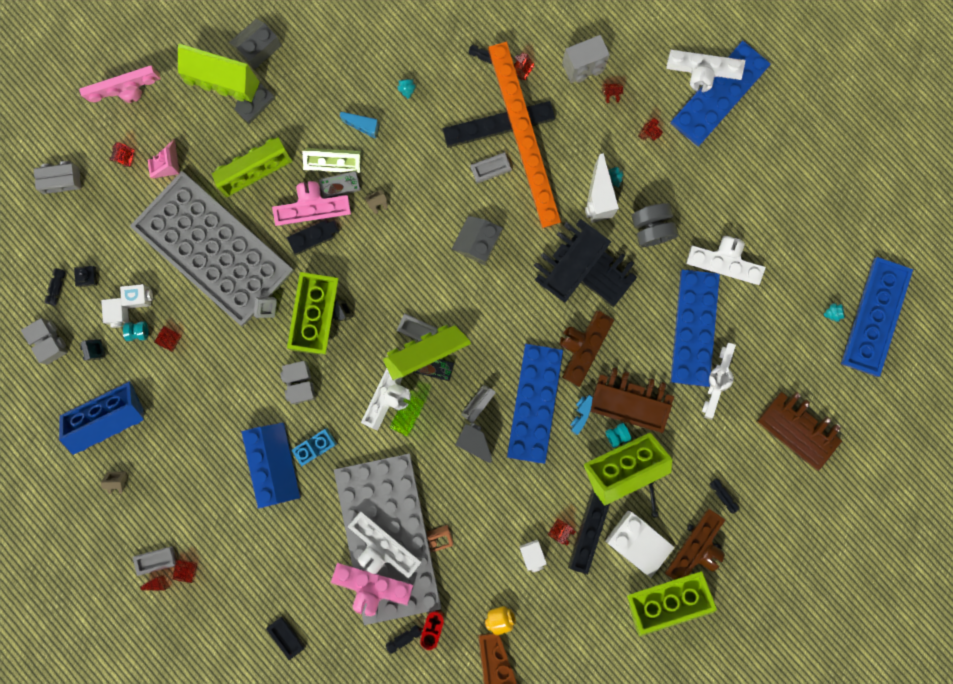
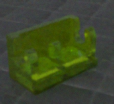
(407, 417)

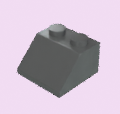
(256, 43)
(477, 239)
(474, 442)

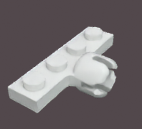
(705, 67)
(726, 261)
(720, 380)
(388, 394)
(381, 548)

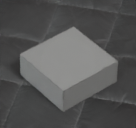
(265, 307)

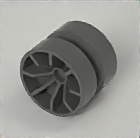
(653, 220)

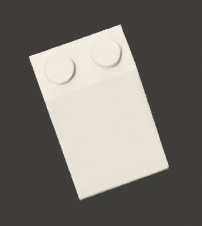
(601, 197)
(639, 543)

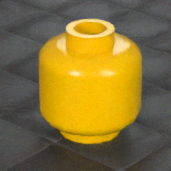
(500, 620)

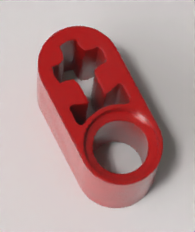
(430, 631)

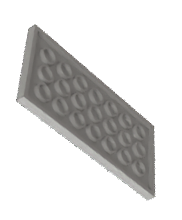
(211, 248)
(390, 498)

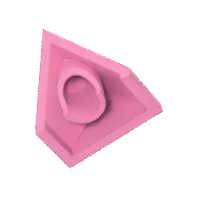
(165, 162)

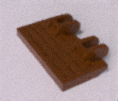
(631, 405)
(797, 431)

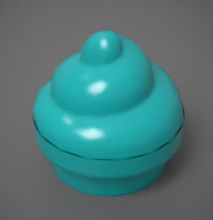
(406, 87)
(616, 176)
(835, 312)

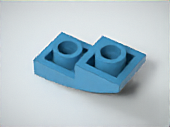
(584, 407)
(314, 447)

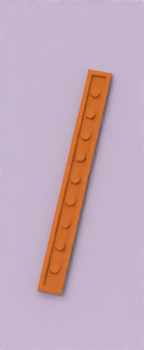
(524, 135)

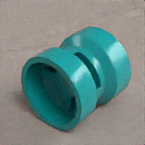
(135, 331)
(618, 435)

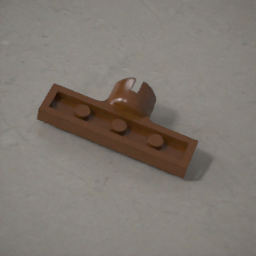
(584, 346)
(698, 547)

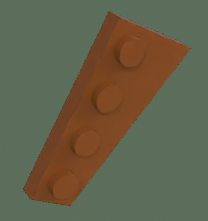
(494, 660)

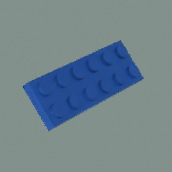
(709, 108)
(877, 317)
(695, 328)
(534, 403)

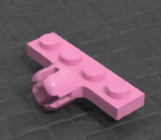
(124, 86)
(311, 206)
(370, 588)

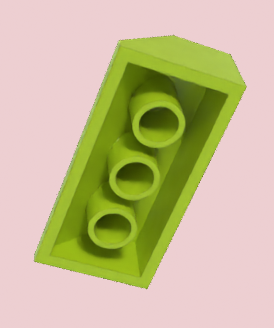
(216, 73)
(251, 167)
(312, 313)
(424, 352)
(628, 468)
(671, 604)

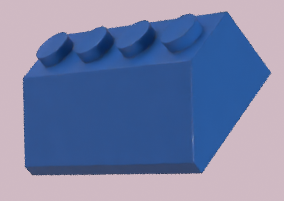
(100, 418)
(270, 465)

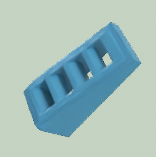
(364, 124)

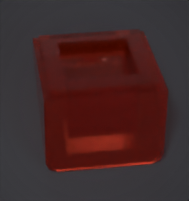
(156, 584)

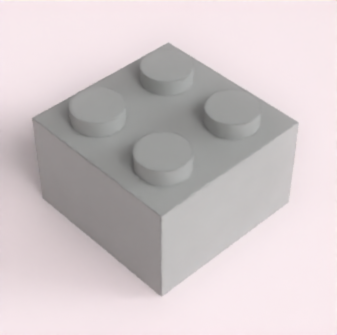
(585, 59)

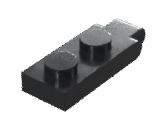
(313, 236)

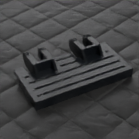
(573, 261)
(607, 280)

